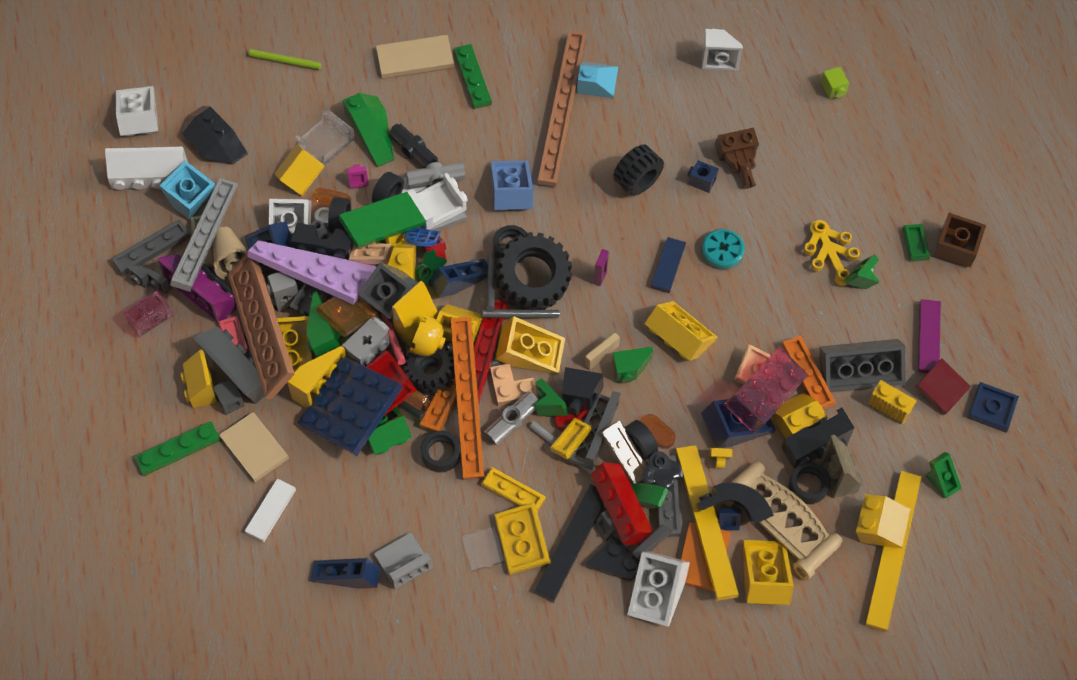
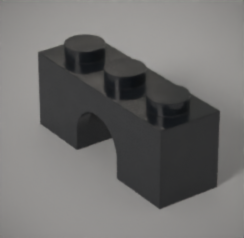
(306, 239)

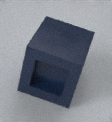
(703, 183)

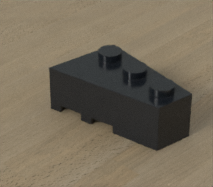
(812, 442)

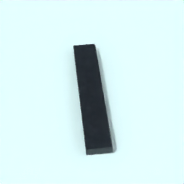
(570, 545)

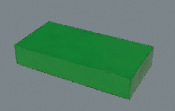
(916, 242)

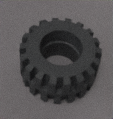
(638, 170)

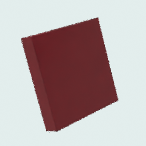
(943, 386)

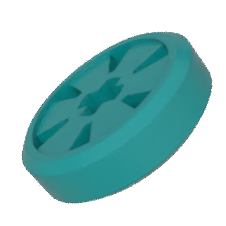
(726, 239)

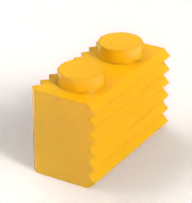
(892, 402)

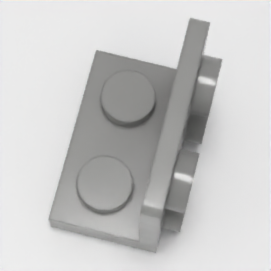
(403, 560)

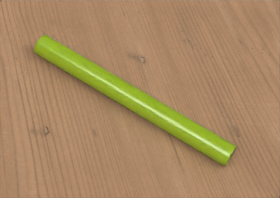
(285, 59)

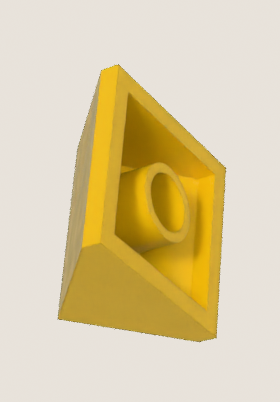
(299, 170)

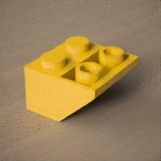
(449, 312)

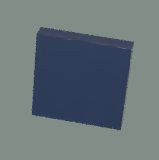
(993, 407)

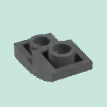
(147, 277)

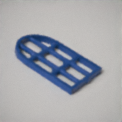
(419, 232)

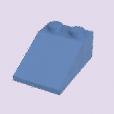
(511, 185)

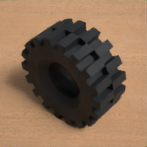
(433, 381)

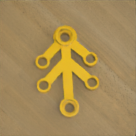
(831, 249)

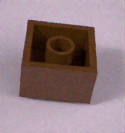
(959, 240)

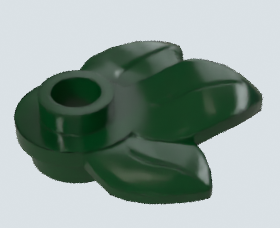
(429, 266)

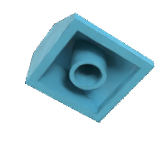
(597, 79)

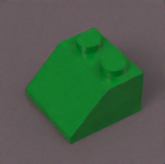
(389, 432)

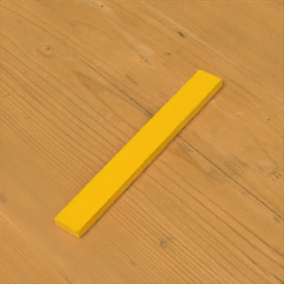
(707, 525)
(892, 559)

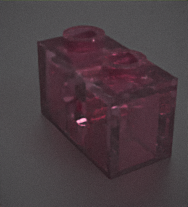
(148, 313)

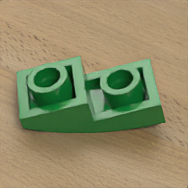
(649, 495)

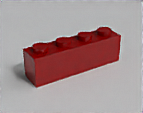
(621, 503)

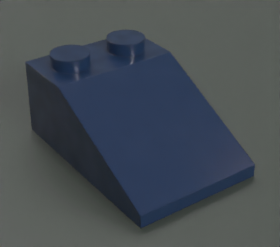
(727, 429)

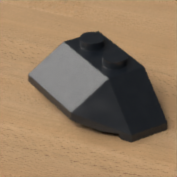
(213, 136)

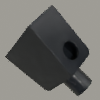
(581, 389)

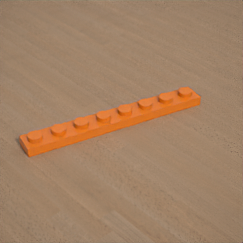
(467, 398)

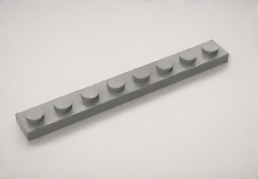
(204, 235)

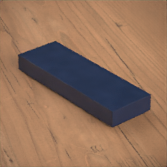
(668, 265)

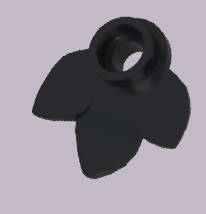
(662, 474)

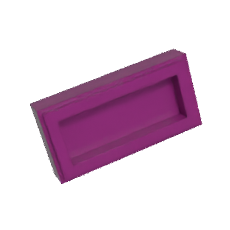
(601, 267)

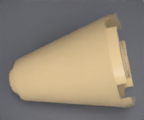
(226, 251)

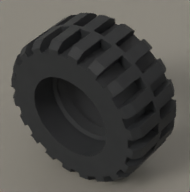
(540, 248)

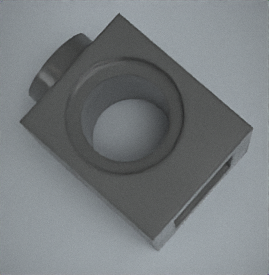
(228, 396)

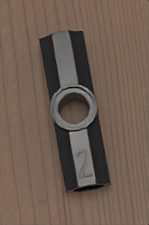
(412, 145)

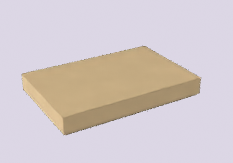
(254, 447)

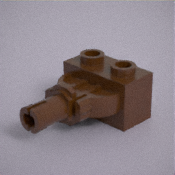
(739, 151)

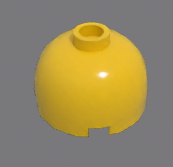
(428, 337)

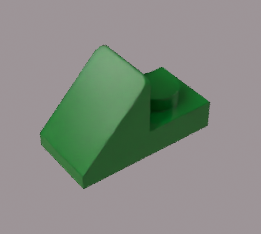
(862, 274)
(550, 402)
(944, 475)

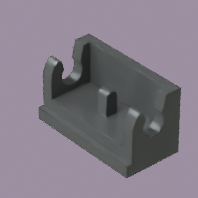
(303, 299)

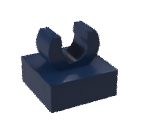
(729, 518)

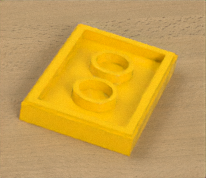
(522, 538)

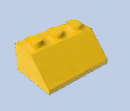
(680, 330)

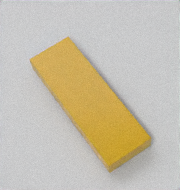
(511, 489)

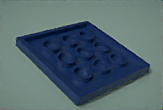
(350, 405)

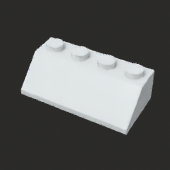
(142, 166)

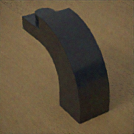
(743, 495)

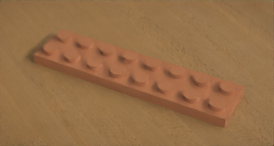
(261, 326)

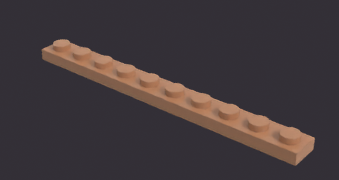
(562, 109)

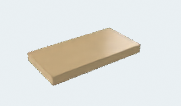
(414, 56)

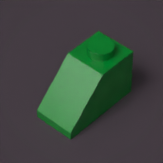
(630, 363)

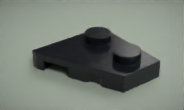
(615, 560)

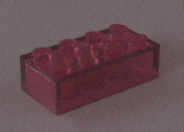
(766, 389)

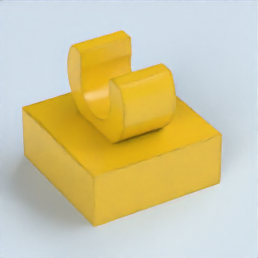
(720, 455)

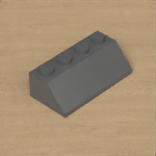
(232, 361)
(863, 364)

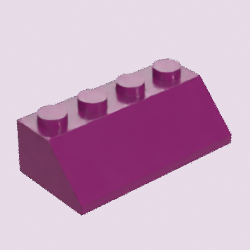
(204, 293)

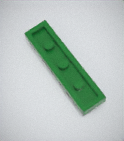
(472, 76)
(177, 448)

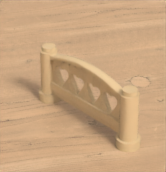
(809, 554)

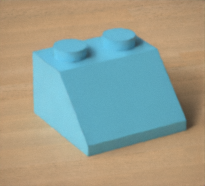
(187, 189)

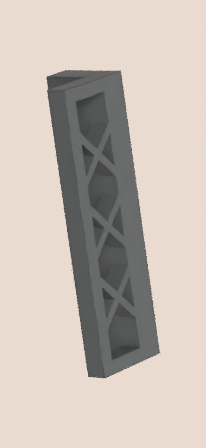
(593, 448)

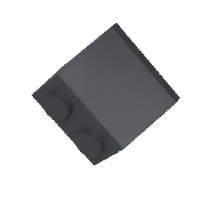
(386, 288)

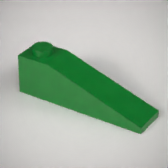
(371, 125)

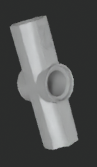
(434, 173)
(503, 427)

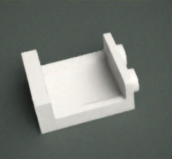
(440, 201)

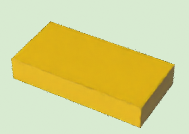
(571, 438)

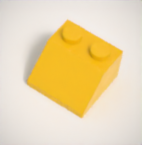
(198, 380)
(798, 414)
(882, 521)

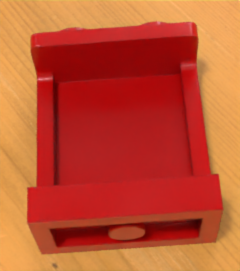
(388, 366)

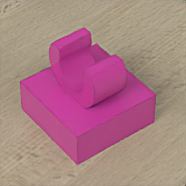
(358, 176)

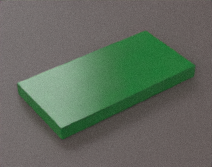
(382, 220)

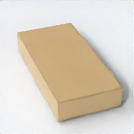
(602, 351)

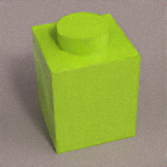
(835, 83)

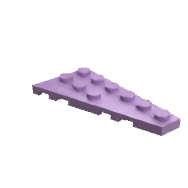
(328, 273)

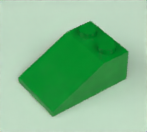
(321, 333)

